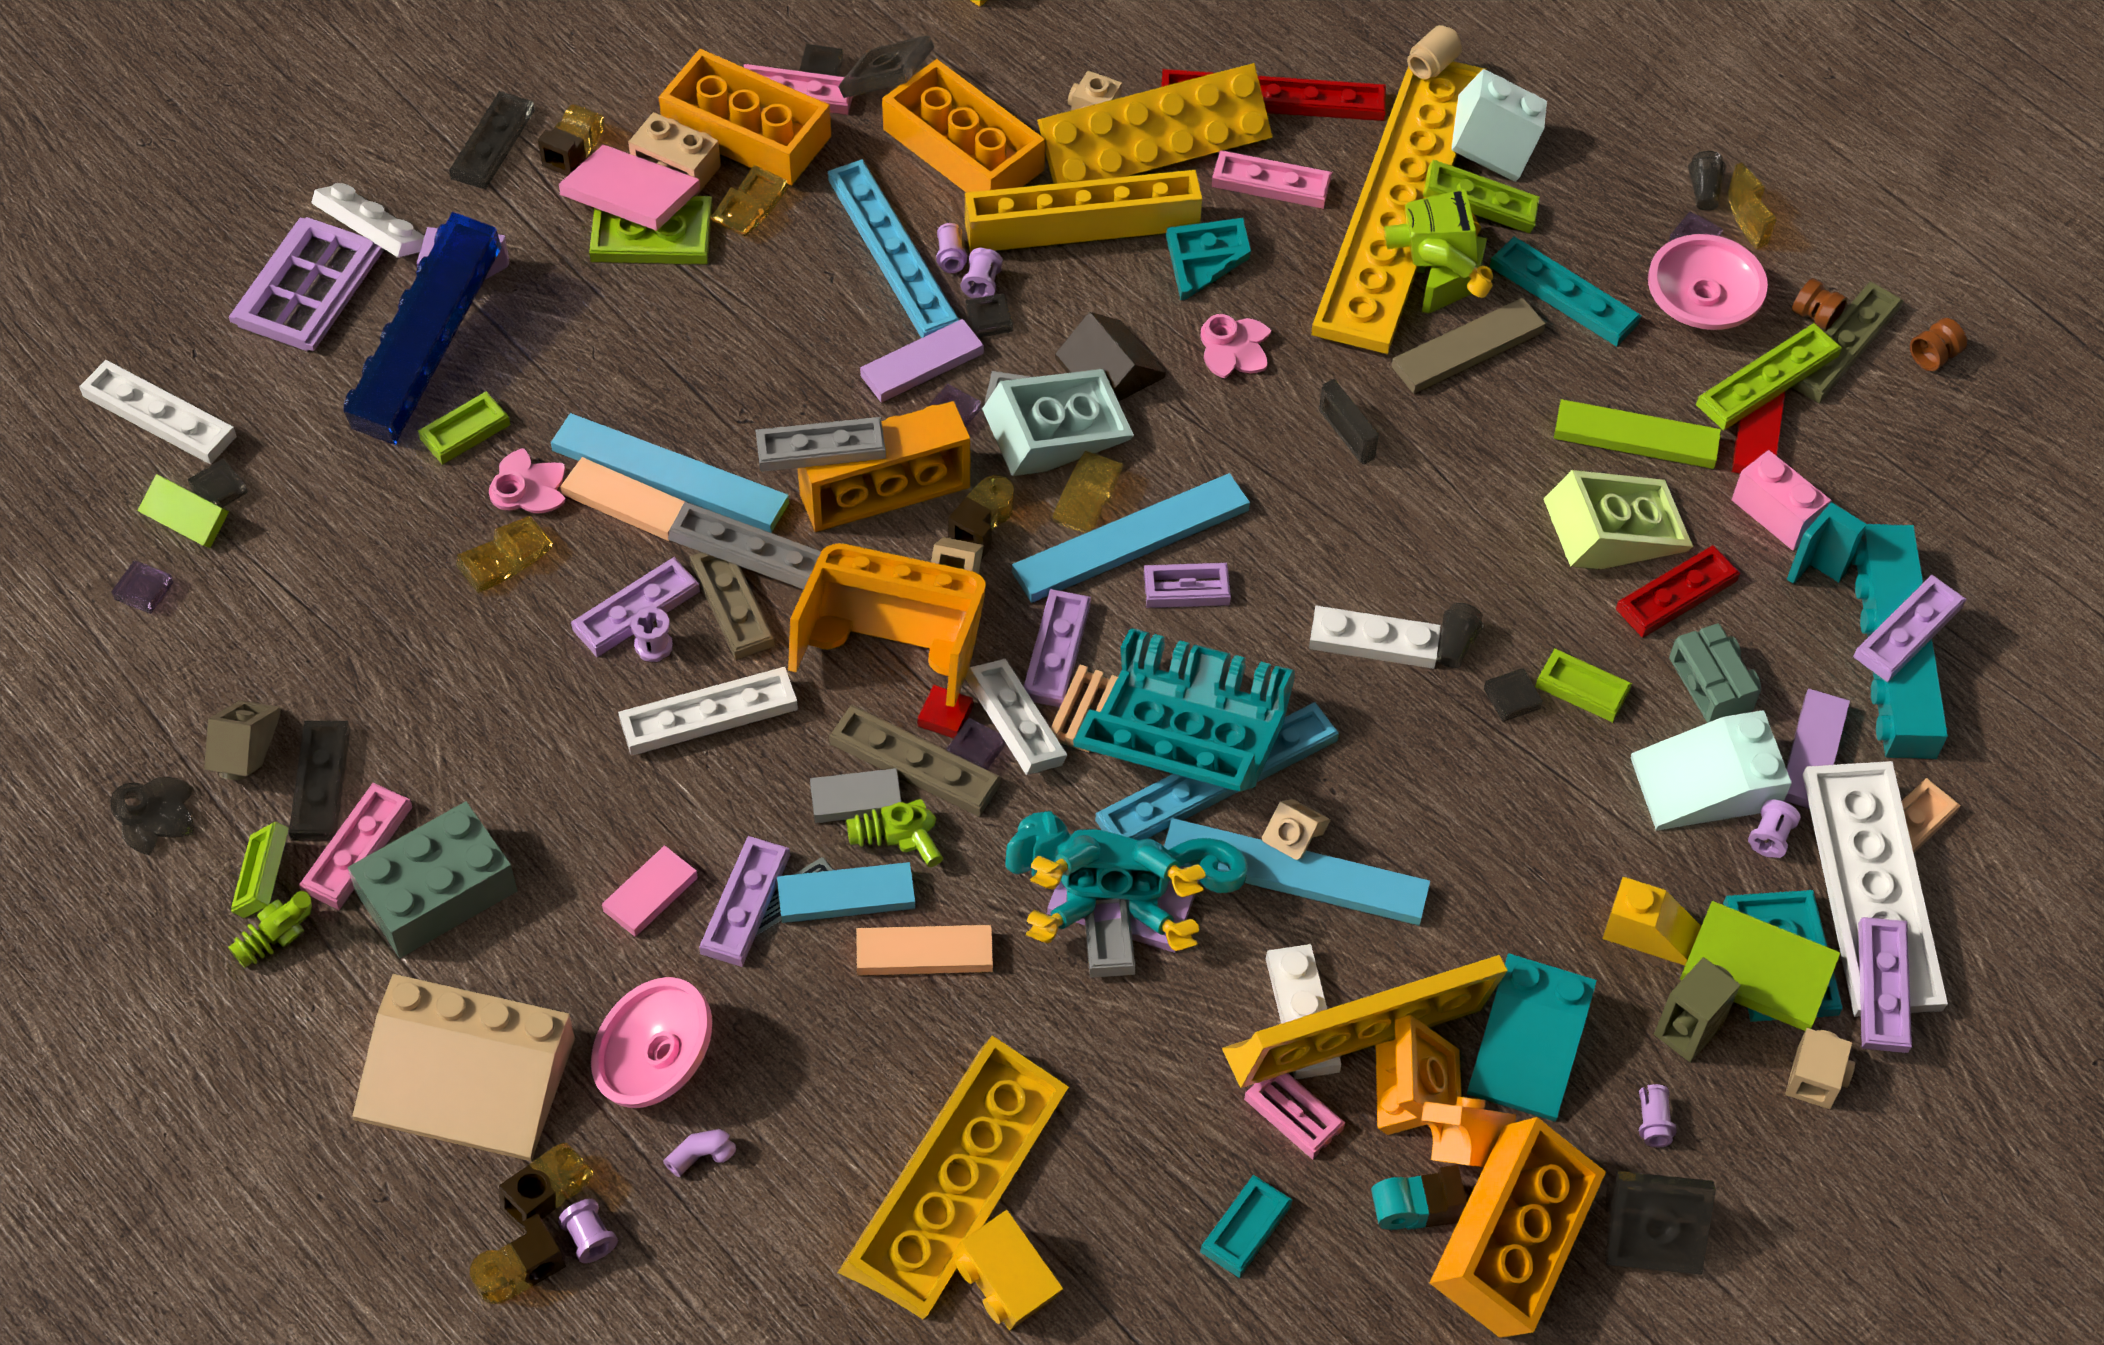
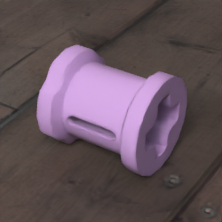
(982, 273)
(645, 632)
(1774, 828)
(587, 1231)

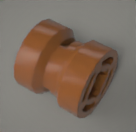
(1819, 304)
(1938, 344)

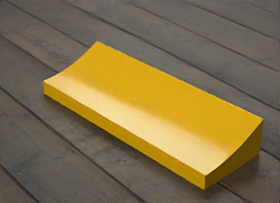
(1363, 1022)
(954, 1177)

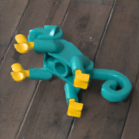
(1117, 867)

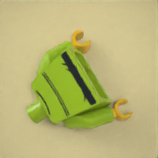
(1443, 234)

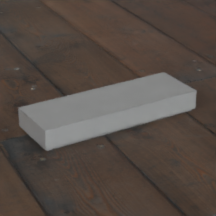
(820, 444)

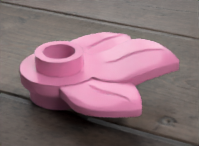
(1236, 347)
(532, 484)

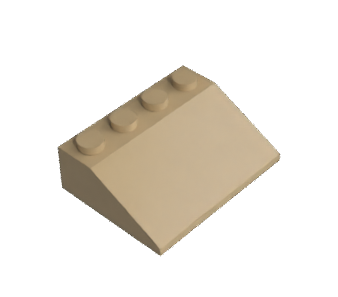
(463, 1067)

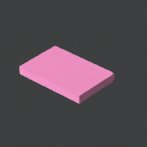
(629, 187)

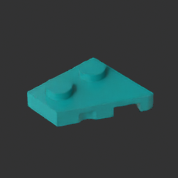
(1206, 252)

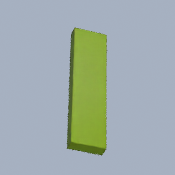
(1768, 376)
(1637, 434)

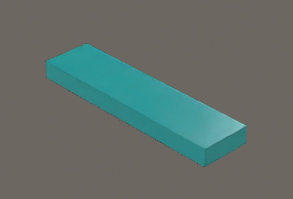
(1565, 291)

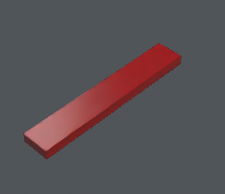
(1309, 96)

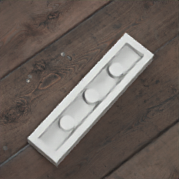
(158, 411)
(708, 711)

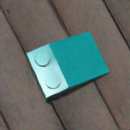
(1531, 1037)

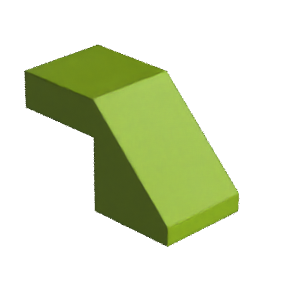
(1446, 286)

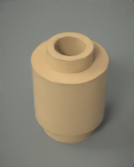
(1434, 52)

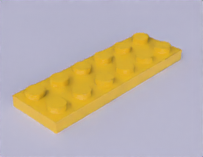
(1156, 127)

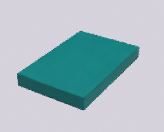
(1794, 913)

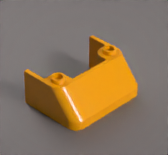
(892, 601)

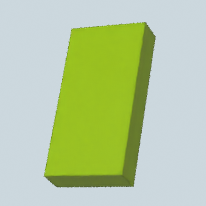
(464, 427)
(183, 511)
(1583, 685)
(259, 870)

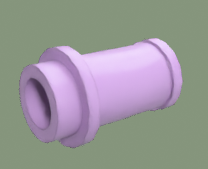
(951, 255)
(1657, 1126)

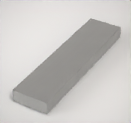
(743, 545)

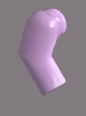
(698, 1145)

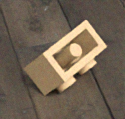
(677, 148)

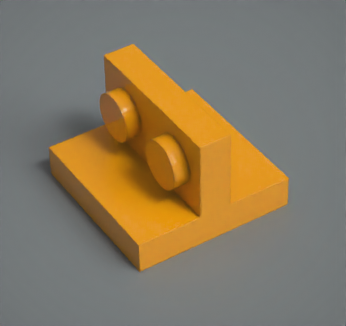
(1412, 1071)

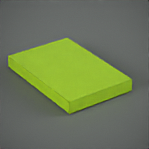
(678, 241)
(1775, 968)

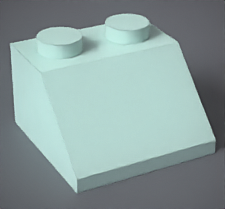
(1498, 124)

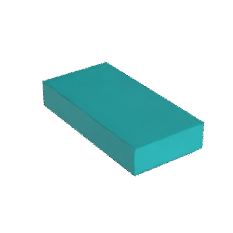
(1246, 1226)

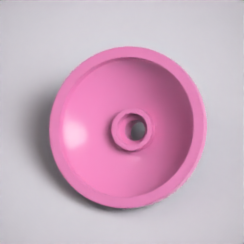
(1707, 281)
(651, 1042)

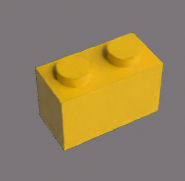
(1006, 1271)

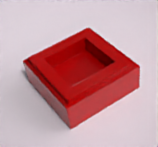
(942, 718)

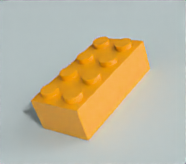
(748, 115)
(962, 131)
(923, 461)
(1518, 1228)

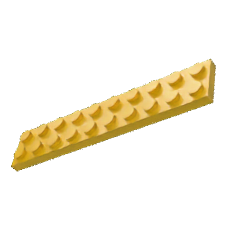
(1368, 280)

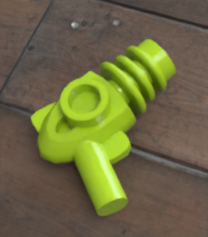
(900, 825)
(278, 924)

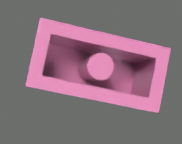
(1779, 498)

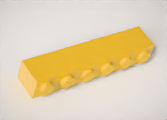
(1082, 210)

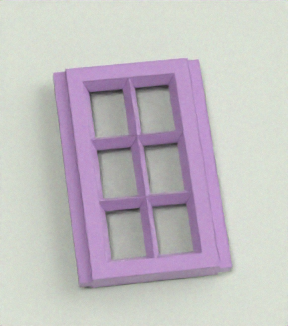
(306, 284)

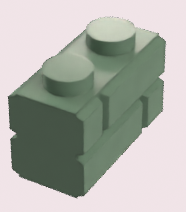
(1715, 673)

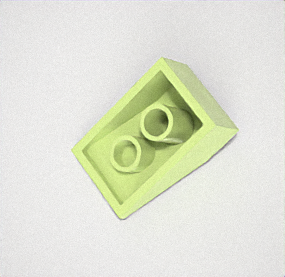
(1615, 519)

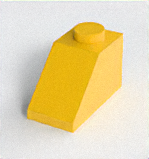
(1651, 922)

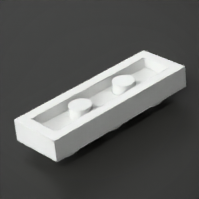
(368, 219)
(1374, 637)
(1016, 716)
(1299, 994)

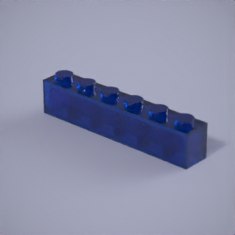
(422, 328)

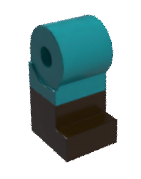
(1420, 1200)

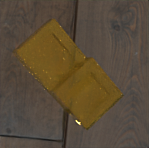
(752, 202)
(1750, 213)
(1087, 492)
(510, 552)

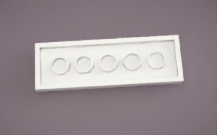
(1871, 870)

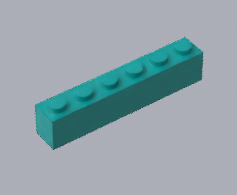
(1911, 702)

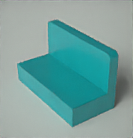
(1828, 544)

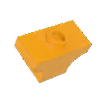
(1464, 1130)

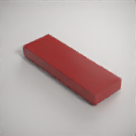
(1758, 433)
(1677, 591)

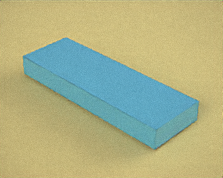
(846, 892)

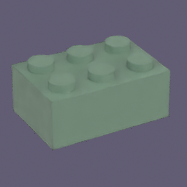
(432, 879)

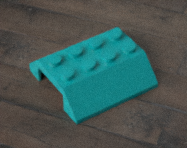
(1189, 720)

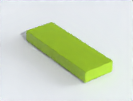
(1485, 196)

